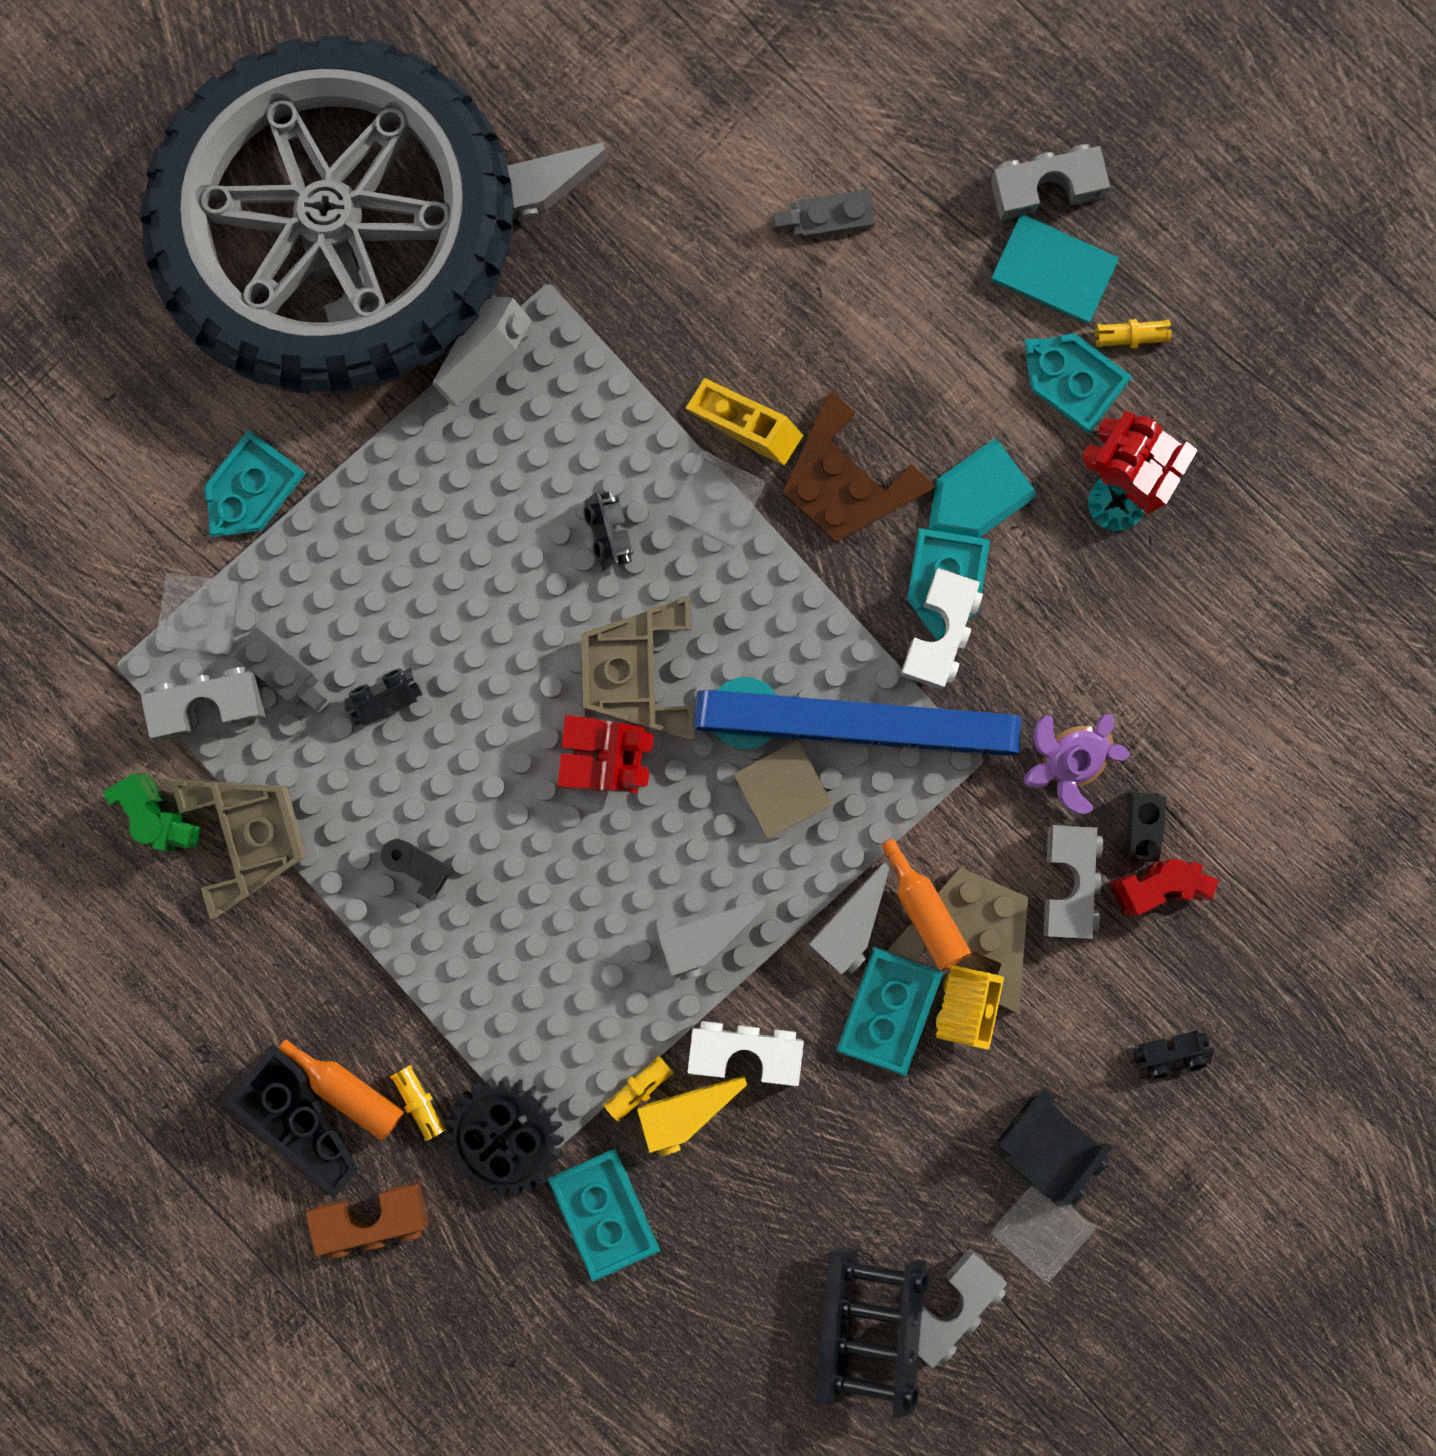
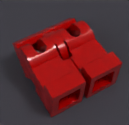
(1139, 459)
(617, 759)
(1176, 877)

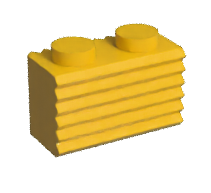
(969, 1007)

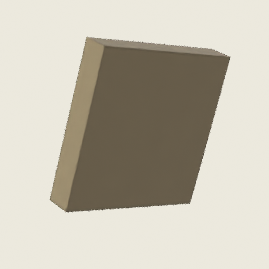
(782, 789)

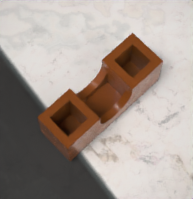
(336, 1230)

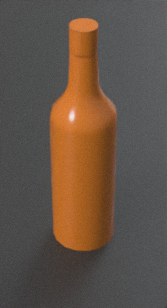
(927, 912)
(346, 1093)

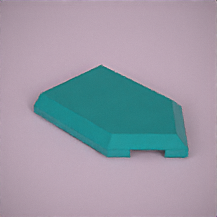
(1074, 378)
(249, 487)
(979, 493)
(948, 552)

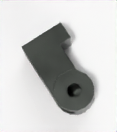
(1145, 826)
(407, 858)

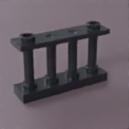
(838, 1344)

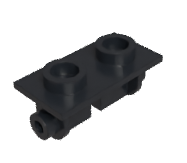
(603, 513)
(393, 688)
(1160, 1062)

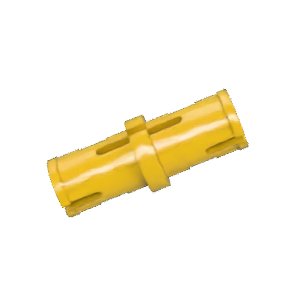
(1133, 333)
(638, 1089)
(418, 1103)

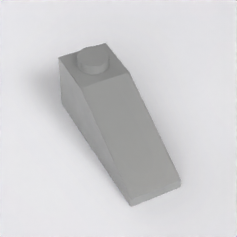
(545, 180)
(482, 348)
(850, 929)
(700, 941)

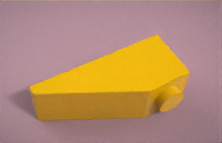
(746, 421)
(679, 1117)

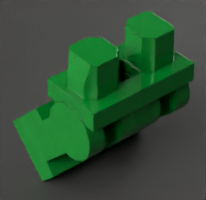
(149, 822)

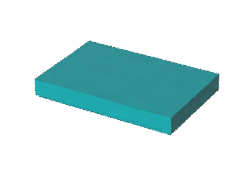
(1054, 269)
(889, 1011)
(603, 1214)

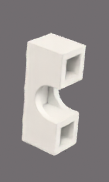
(954, 600)
(713, 1046)

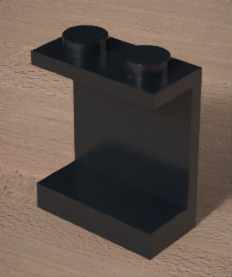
(1051, 1151)

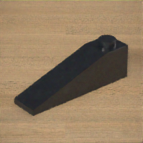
(282, 1112)

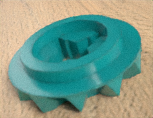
(1115, 518)

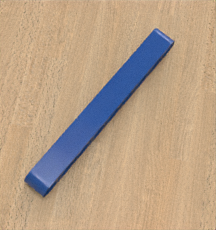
(857, 722)

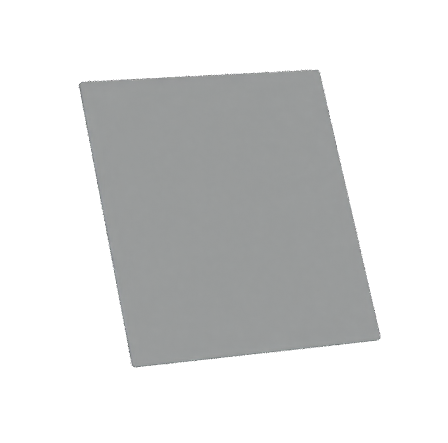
(472, 563)

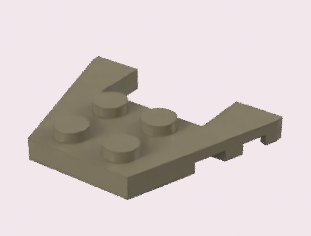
(621, 669)
(257, 831)
(990, 923)

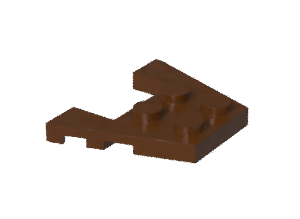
(835, 489)

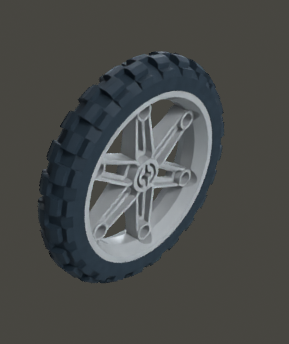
(376, 344)

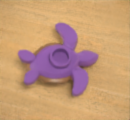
(1073, 758)

